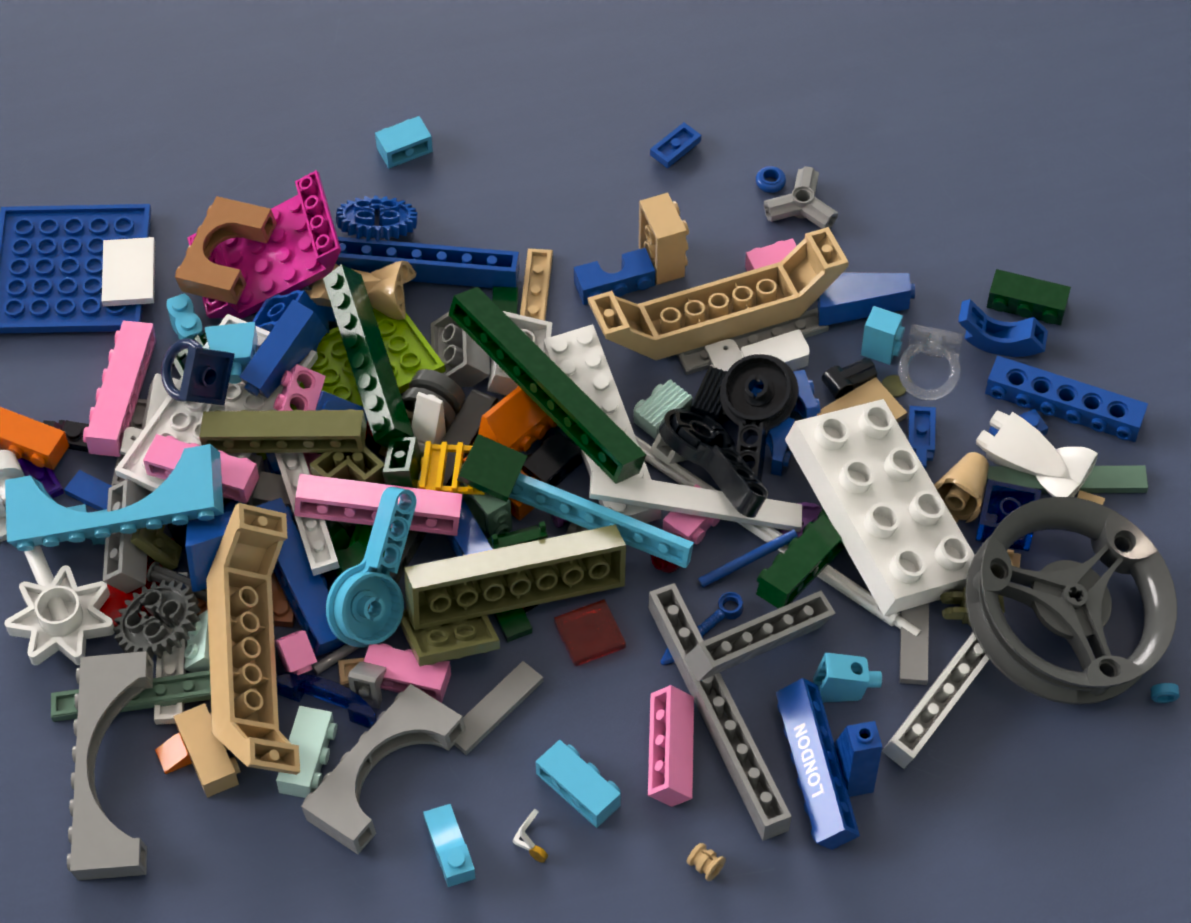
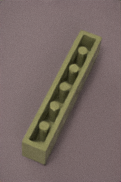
(284, 431)

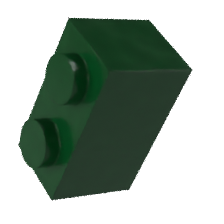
(402, 462)

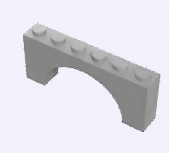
(408, 721)

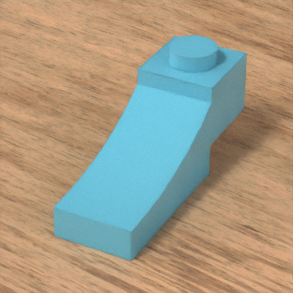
(449, 845)

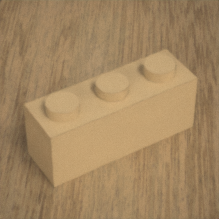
(206, 752)

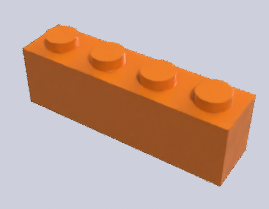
(31, 439)

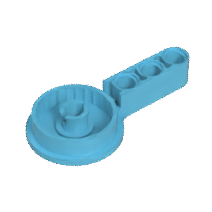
(371, 579)

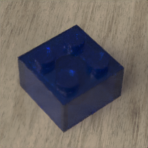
(998, 503)

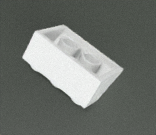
(536, 330)

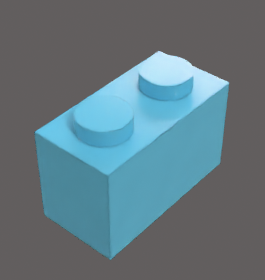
(403, 142)
(882, 335)

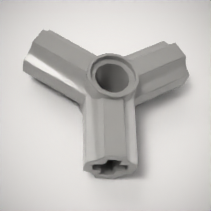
(802, 202)

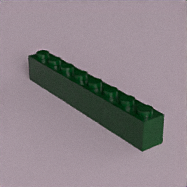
(367, 355)

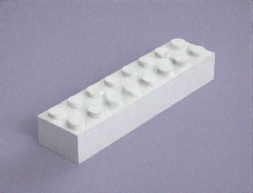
(584, 362)

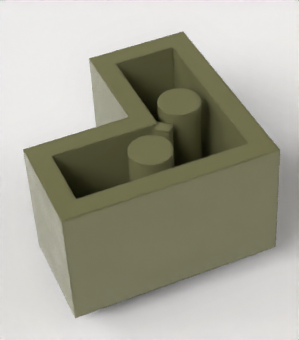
(349, 466)

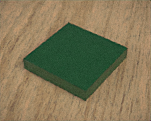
(492, 468)

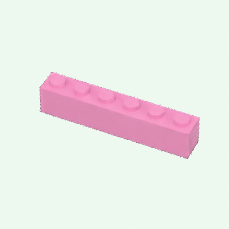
(120, 388)
(359, 501)

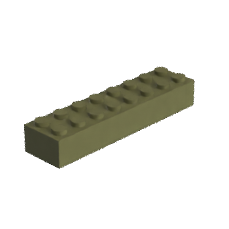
(514, 576)

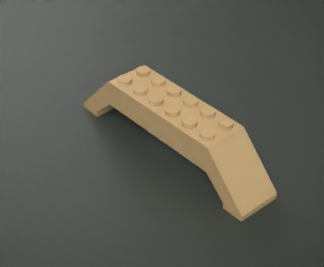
(726, 305)
(244, 643)

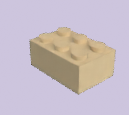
(663, 237)

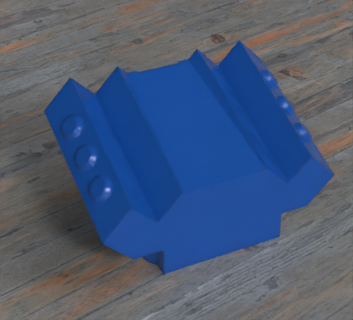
(275, 307)

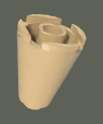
(964, 487)

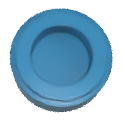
(1165, 692)

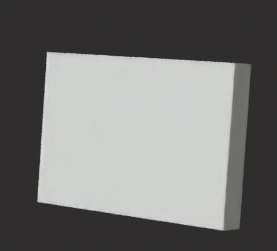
(128, 271)

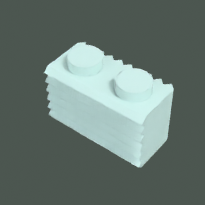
(664, 398)

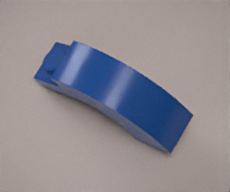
(1000, 337)

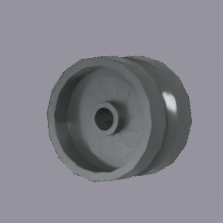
(439, 385)

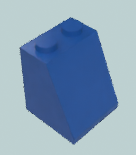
(202, 545)

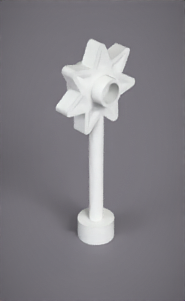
(57, 610)

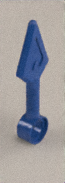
(714, 619)

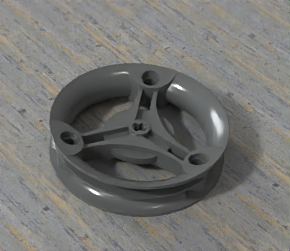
(1070, 601)

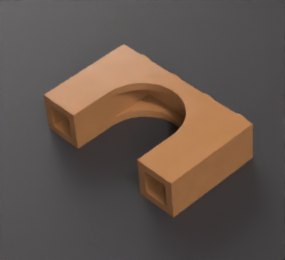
(223, 221)

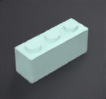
(312, 733)

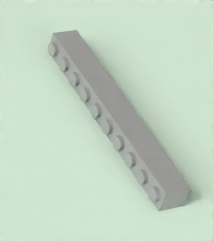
(721, 717)

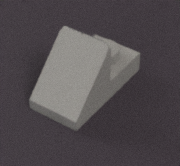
(366, 682)

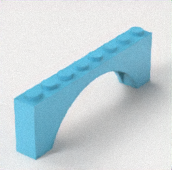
(187, 494)

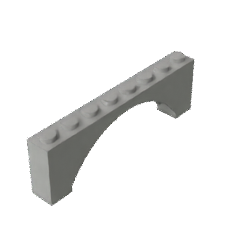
(104, 690)

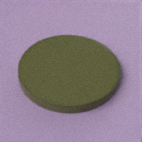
(894, 386)

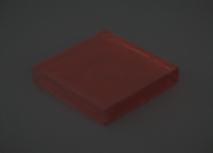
(589, 632)

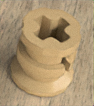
(706, 861)

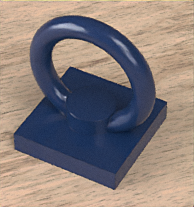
(204, 375)

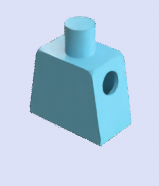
(237, 339)
(845, 677)

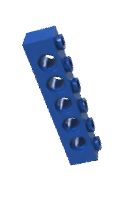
(1078, 398)

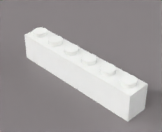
(936, 703)

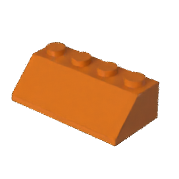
(515, 421)

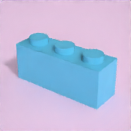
(578, 783)

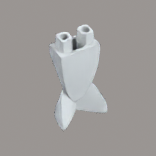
(1027, 450)

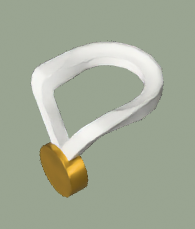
(535, 851)

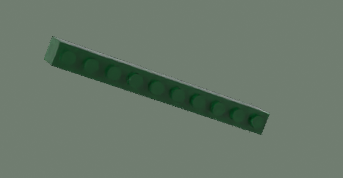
(547, 385)

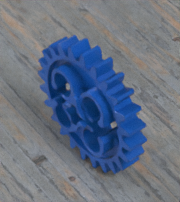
(359, 218)

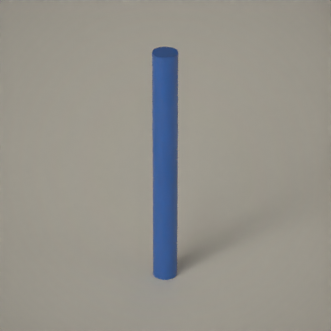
(747, 558)

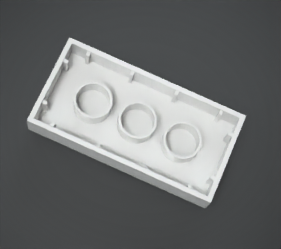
(882, 505)

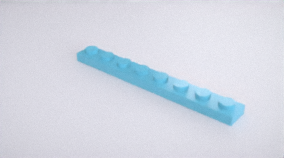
(593, 516)

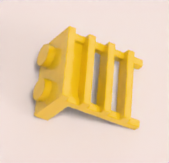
(434, 465)

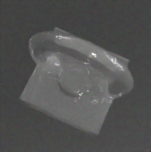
(934, 344)

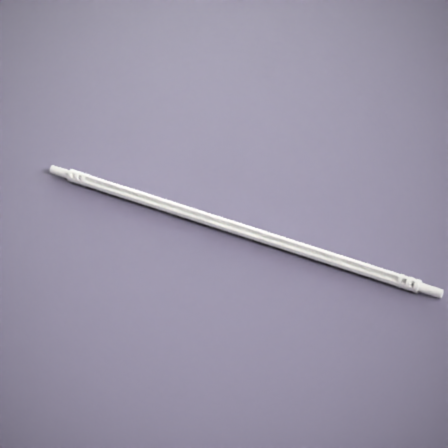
(767, 534)

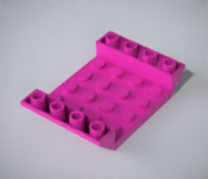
(295, 256)

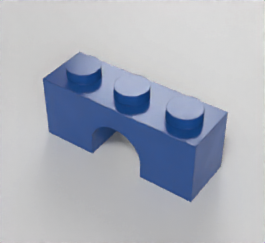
(635, 275)

